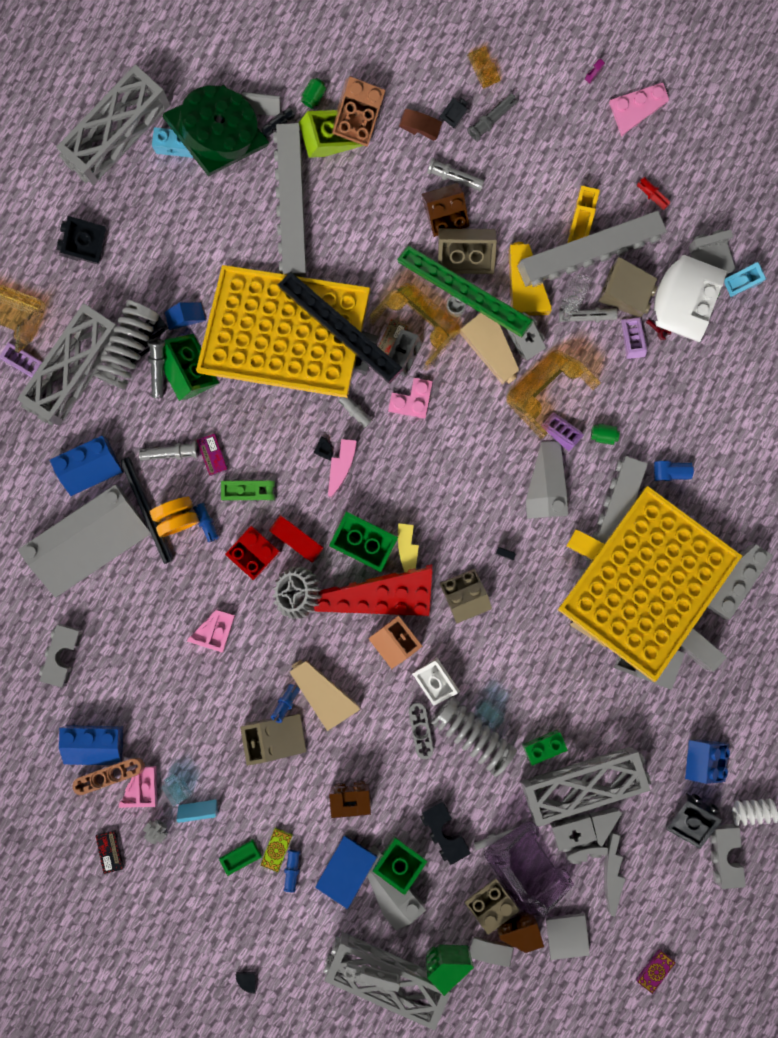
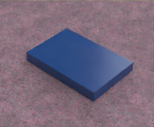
(346, 872)

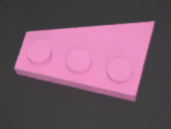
(638, 105)

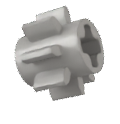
(155, 831)

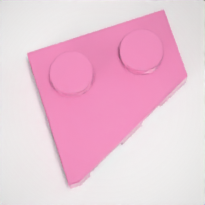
(214, 631)
(141, 790)

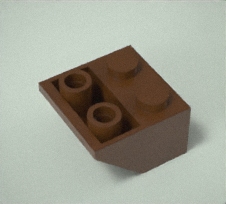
(446, 208)
(521, 933)

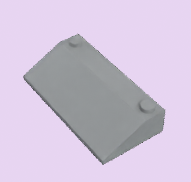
(85, 541)

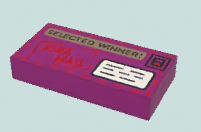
(212, 454)

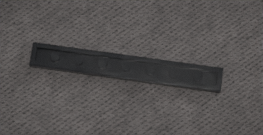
(340, 327)

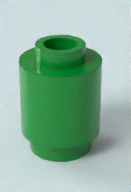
(313, 93)
(605, 434)

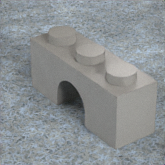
(54, 671)
(727, 874)

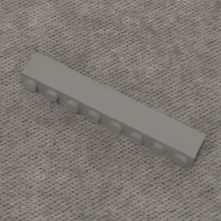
(291, 199)
(591, 249)
(621, 498)

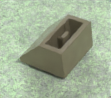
(466, 596)
(492, 906)

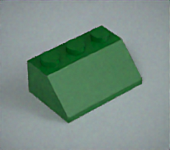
(181, 365)
(363, 541)
(448, 965)

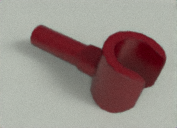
(659, 331)

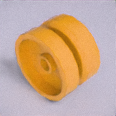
(174, 516)

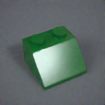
(399, 865)

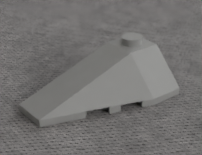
(547, 487)
(396, 907)

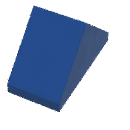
(184, 314)

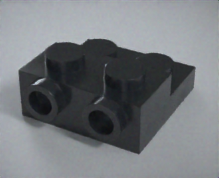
(81, 240)
(694, 820)

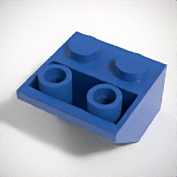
(707, 761)

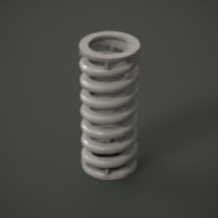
(104, 371)
(505, 752)

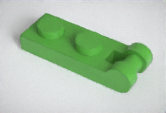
(246, 490)

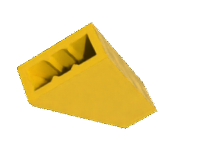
(525, 299)

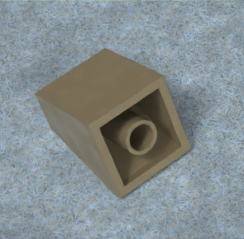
(628, 288)

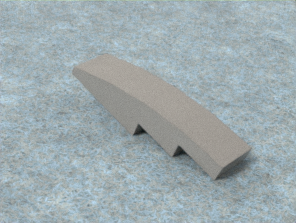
(612, 878)

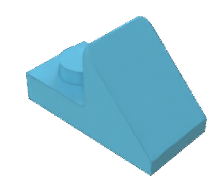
(745, 279)

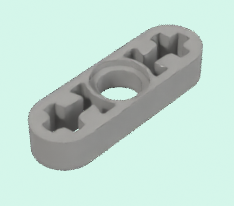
(428, 743)

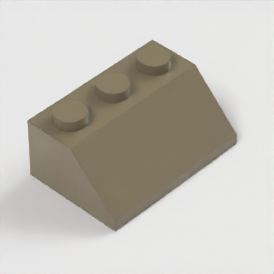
(467, 250)

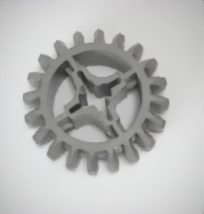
(302, 602)

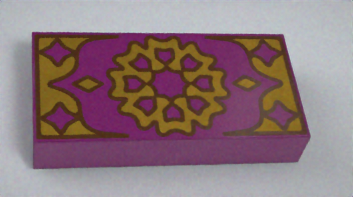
(655, 971)

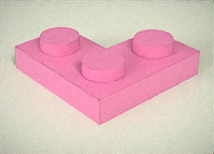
(416, 403)

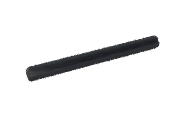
(145, 507)

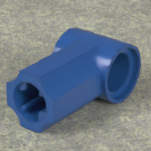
(672, 471)

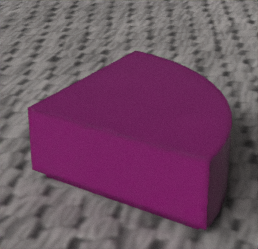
(598, 66)

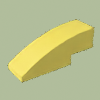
(407, 552)

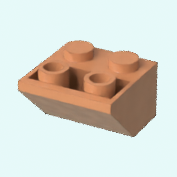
(395, 642)

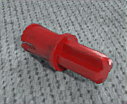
(653, 193)

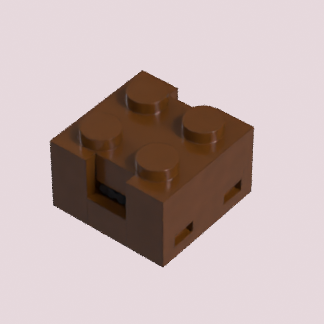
(350, 800)

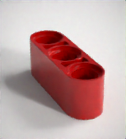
(296, 539)

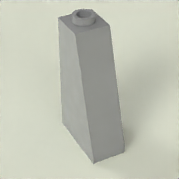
(702, 651)

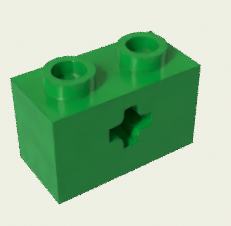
(544, 747)

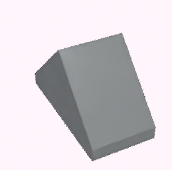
(604, 822)

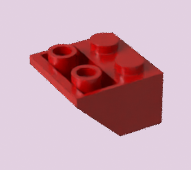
(253, 553)

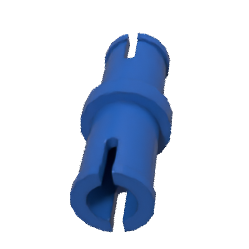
(206, 522)
(285, 703)
(291, 871)

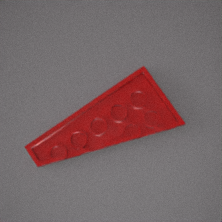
(387, 594)

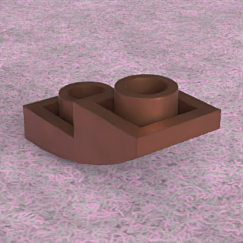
(418, 122)

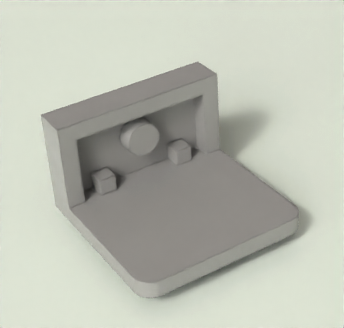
(713, 250)

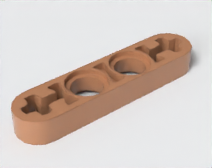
(109, 778)

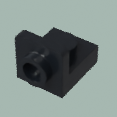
(455, 111)

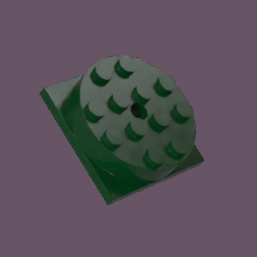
(216, 127)

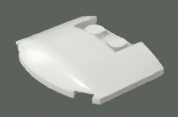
(688, 297)

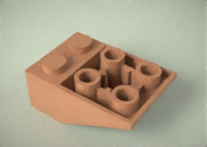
(357, 111)

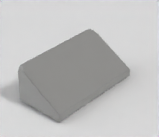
(263, 103)

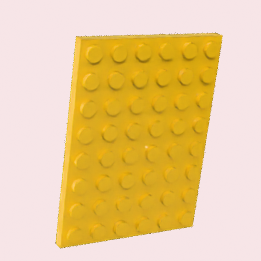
(270, 340)
(650, 583)

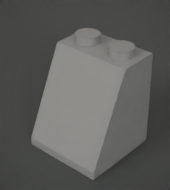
(667, 677)

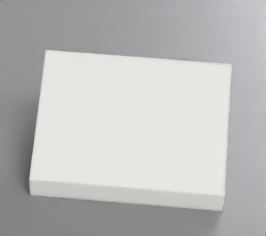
(435, 682)

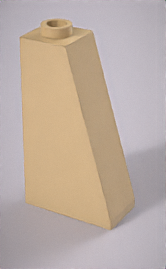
(491, 346)
(323, 695)

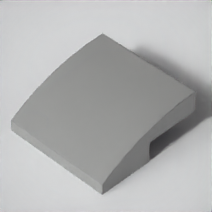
(567, 936)

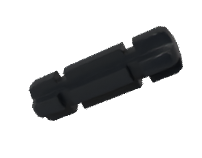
(287, 114)

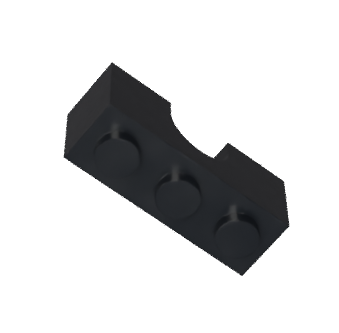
(453, 847)

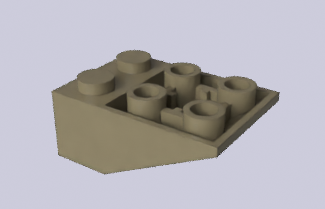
(272, 740)

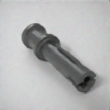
(486, 122)
(156, 360)

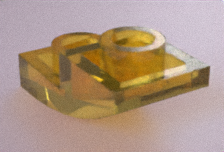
(483, 67)

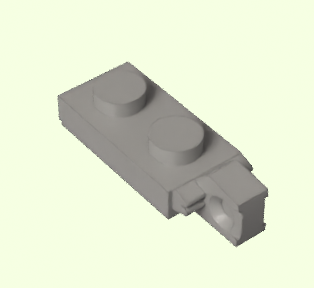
(373, 977)

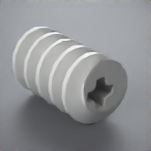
(754, 810)

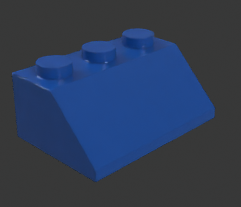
(86, 465)
(91, 744)

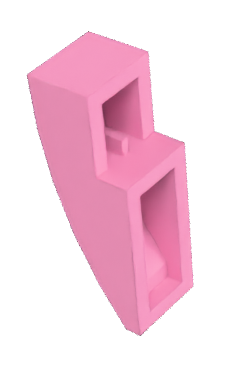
(341, 466)

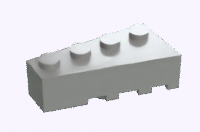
(740, 581)

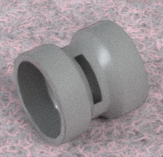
(456, 304)

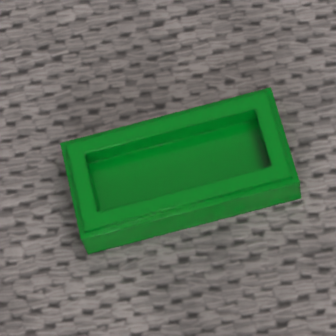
(240, 857)

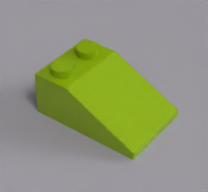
(318, 136)

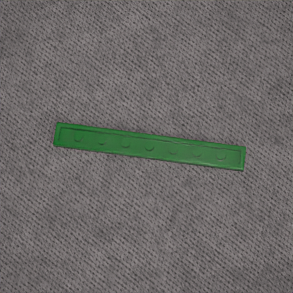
(465, 291)

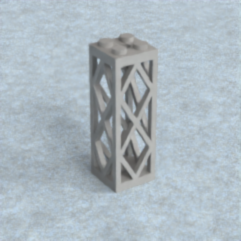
(97, 166)
(60, 357)
(634, 785)
(348, 945)

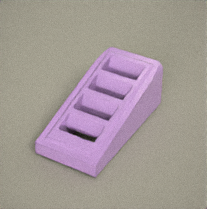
(641, 346)
(6, 352)

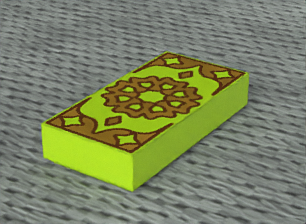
(276, 849)

